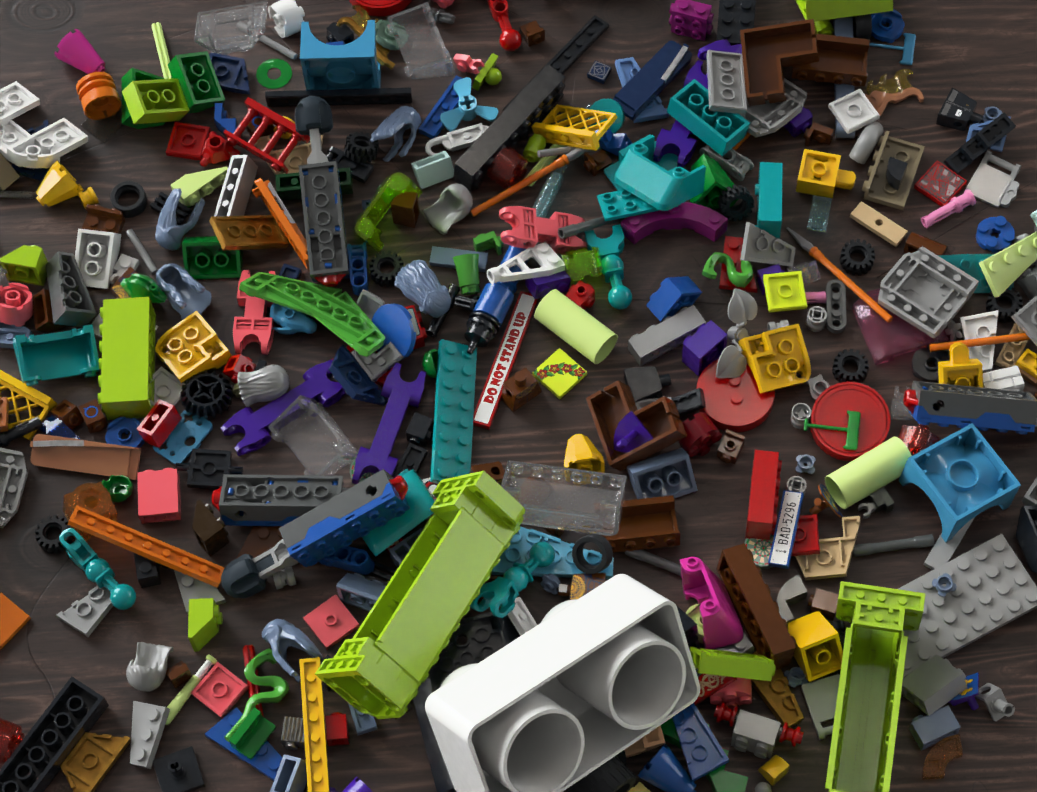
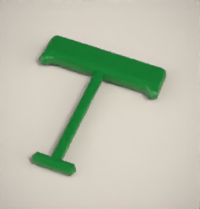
(852, 430)

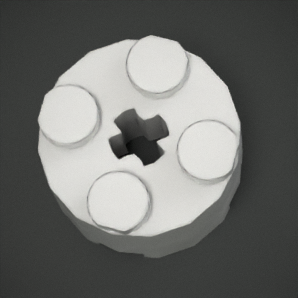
(286, 17)

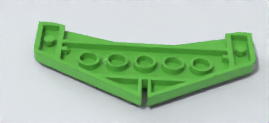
(324, 303)

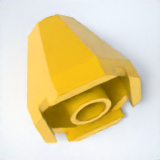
(57, 186)
(583, 455)

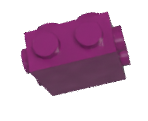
(691, 19)

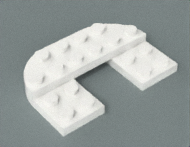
(40, 148)

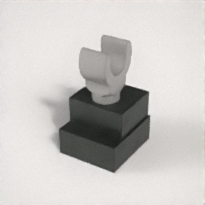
(879, 501)

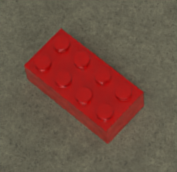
(763, 495)

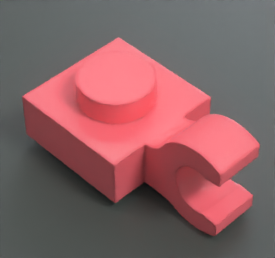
(467, 64)

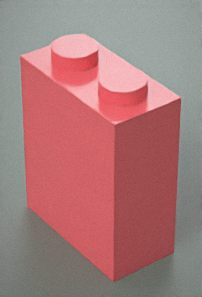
(159, 495)

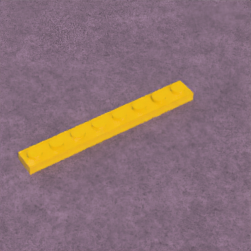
(314, 726)

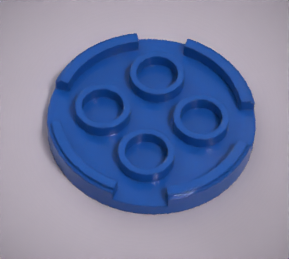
(396, 326)

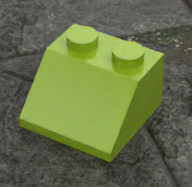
(26, 265)
(203, 621)

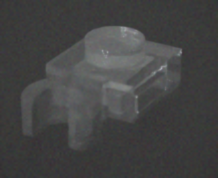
(898, 409)

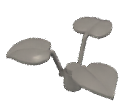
(740, 309)

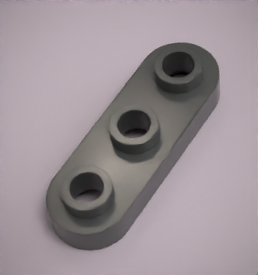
(836, 300)

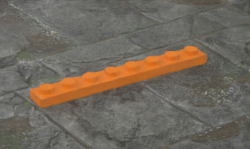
(146, 546)

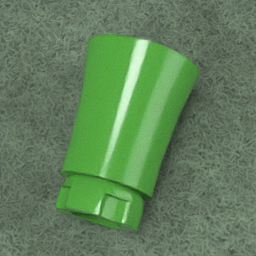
(468, 273)

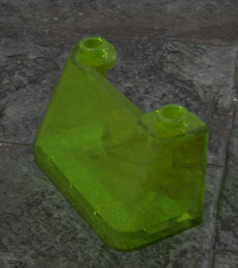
(366, 223)

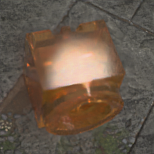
(93, 498)

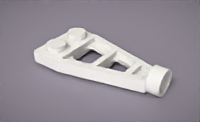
(542, 253)

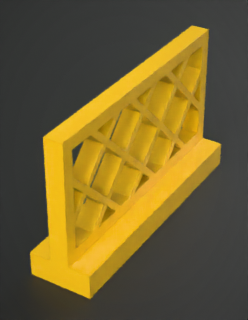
(573, 135)
(28, 392)

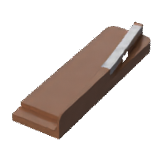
(85, 456)

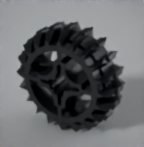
(208, 389)

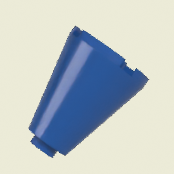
(667, 772)

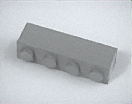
(236, 186)
(665, 335)

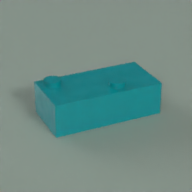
(715, 128)
(769, 198)

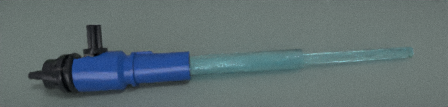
(496, 299)

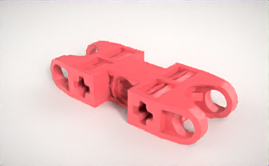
(533, 229)
(254, 324)

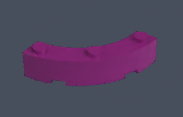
(686, 215)

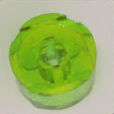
(582, 263)

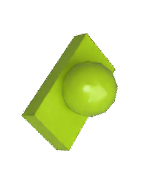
(488, 73)

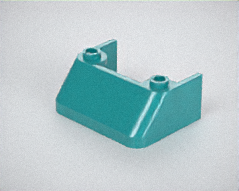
(655, 184)

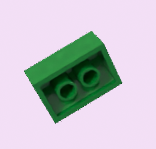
(136, 75)
(197, 80)
(207, 260)

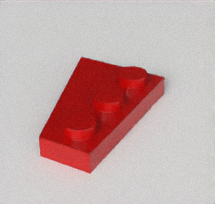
(733, 248)

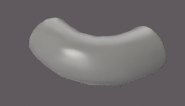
(866, 142)

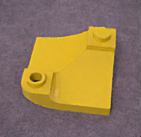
(191, 348)
(777, 357)

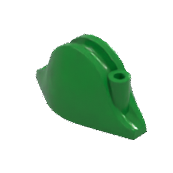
(143, 286)

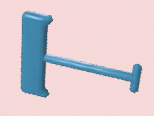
(908, 49)

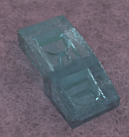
(819, 214)

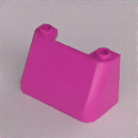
(718, 614)

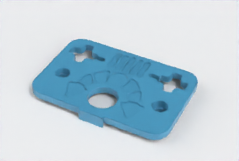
(178, 436)

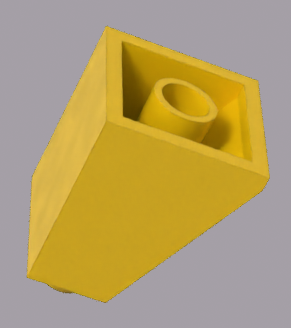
(817, 647)

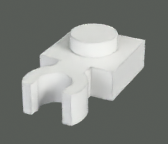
(123, 263)

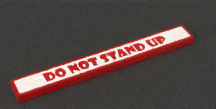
(504, 360)

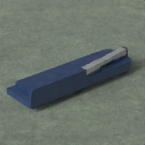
(653, 78)

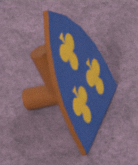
(827, 502)

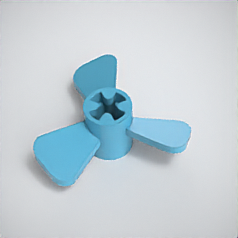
(453, 117)

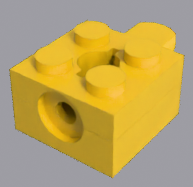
(825, 167)
(960, 368)

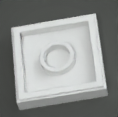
(853, 111)
(166, 387)

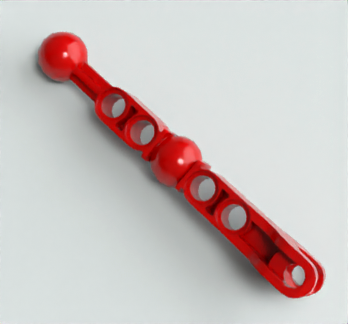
(510, 38)

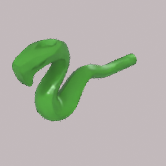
(736, 278)
(279, 684)

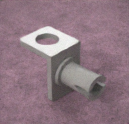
(995, 702)

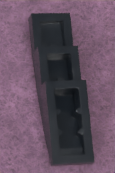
(980, 143)

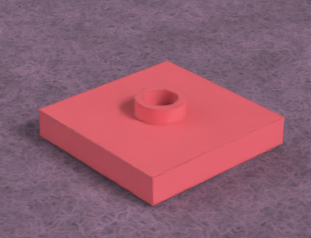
(331, 622)
(219, 690)

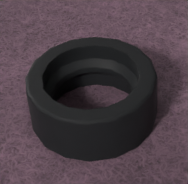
(126, 187)
(578, 557)

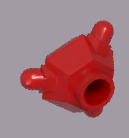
(216, 150)

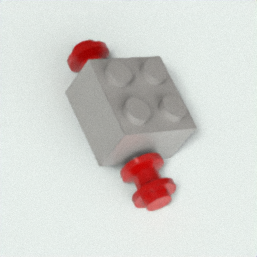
(756, 732)

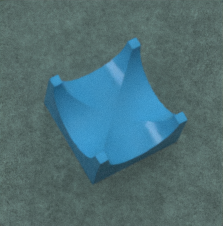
(340, 66)
(961, 478)

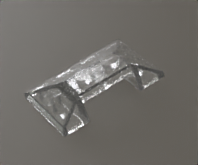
(231, 27)

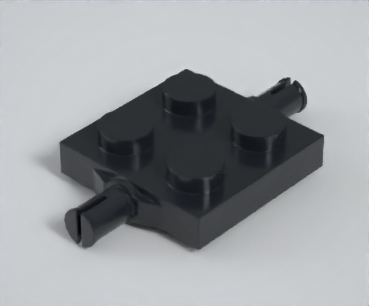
(207, 468)

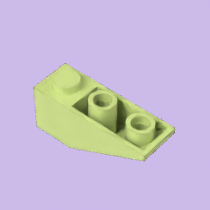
(199, 184)

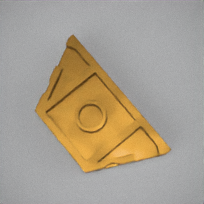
(92, 760)

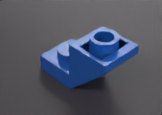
(222, 121)
(614, 142)

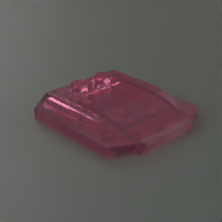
(891, 338)

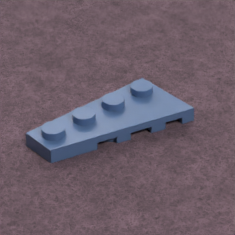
(626, 70)

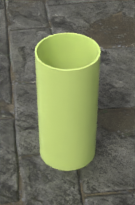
(575, 326)
(868, 472)

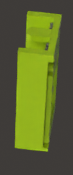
(733, 664)

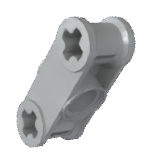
(736, 165)

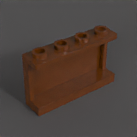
(840, 61)
(646, 525)

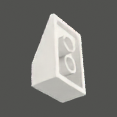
(97, 256)

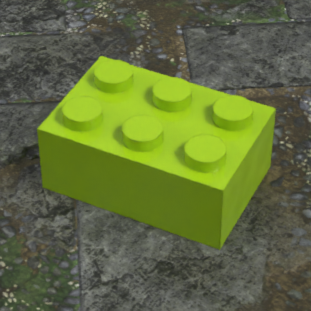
(155, 101)

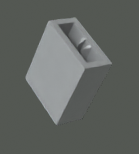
(933, 684)

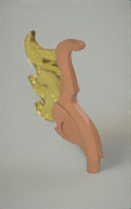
(891, 90)

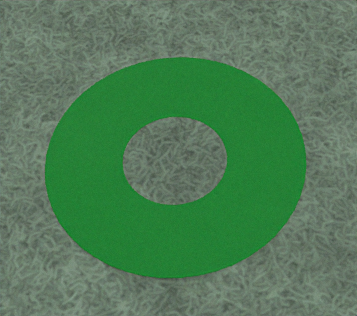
(286, 73)

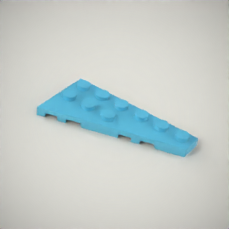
(561, 566)

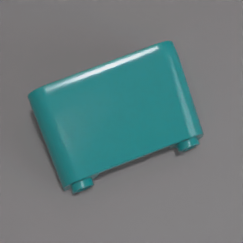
(56, 355)
(419, 500)

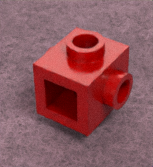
(582, 294)
(237, 364)

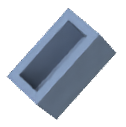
(933, 728)
(290, 775)

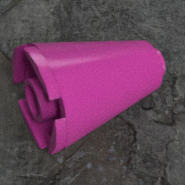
(79, 53)

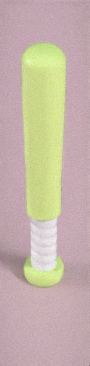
(184, 694)

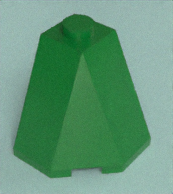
(715, 182)

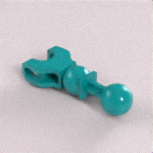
(609, 249)
(97, 570)
(505, 589)

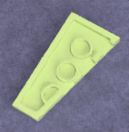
(1009, 264)

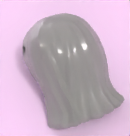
(450, 208)
(263, 384)
(149, 666)

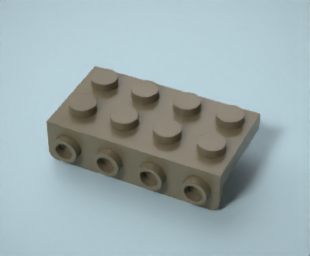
(877, 187)

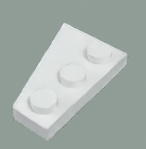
(981, 326)

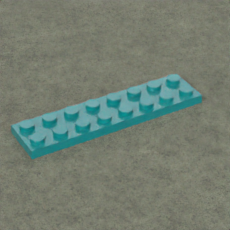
(453, 411)

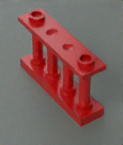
(269, 117)

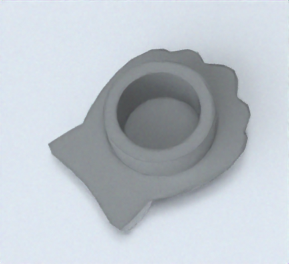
(817, 385)

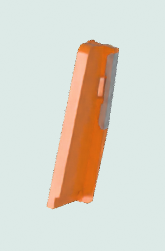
(283, 218)

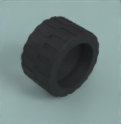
(609, 777)

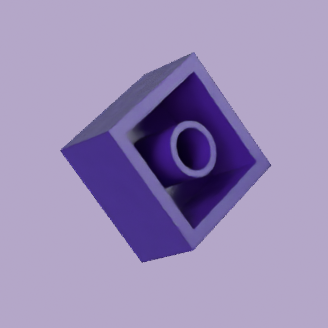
(703, 347)

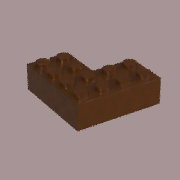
(768, 51)
(658, 418)

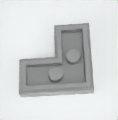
(379, 363)

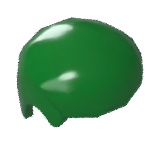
(429, 363)
(119, 487)

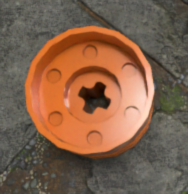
(98, 94)

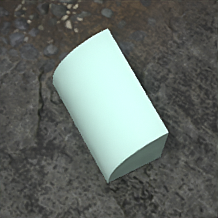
(433, 169)

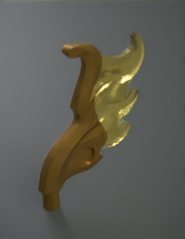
(358, 25)

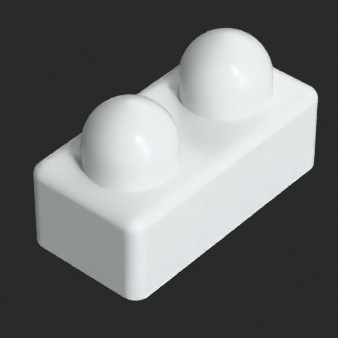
(565, 692)

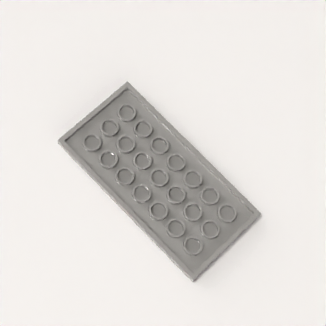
(988, 595)

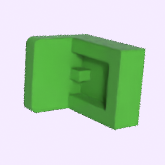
(487, 241)

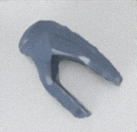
(396, 124)
(168, 233)
(423, 288)
(182, 290)
(284, 634)

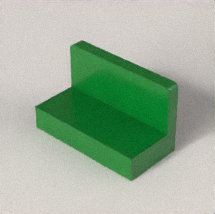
(252, 734)

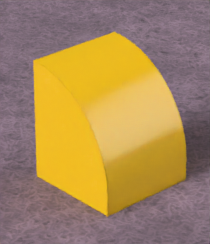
(774, 769)

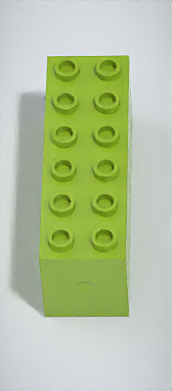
(127, 357)

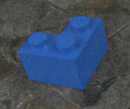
(673, 295)

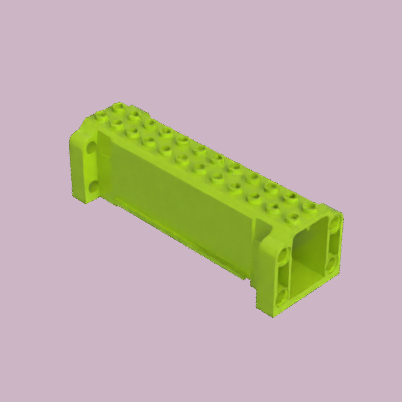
(425, 597)
(870, 684)

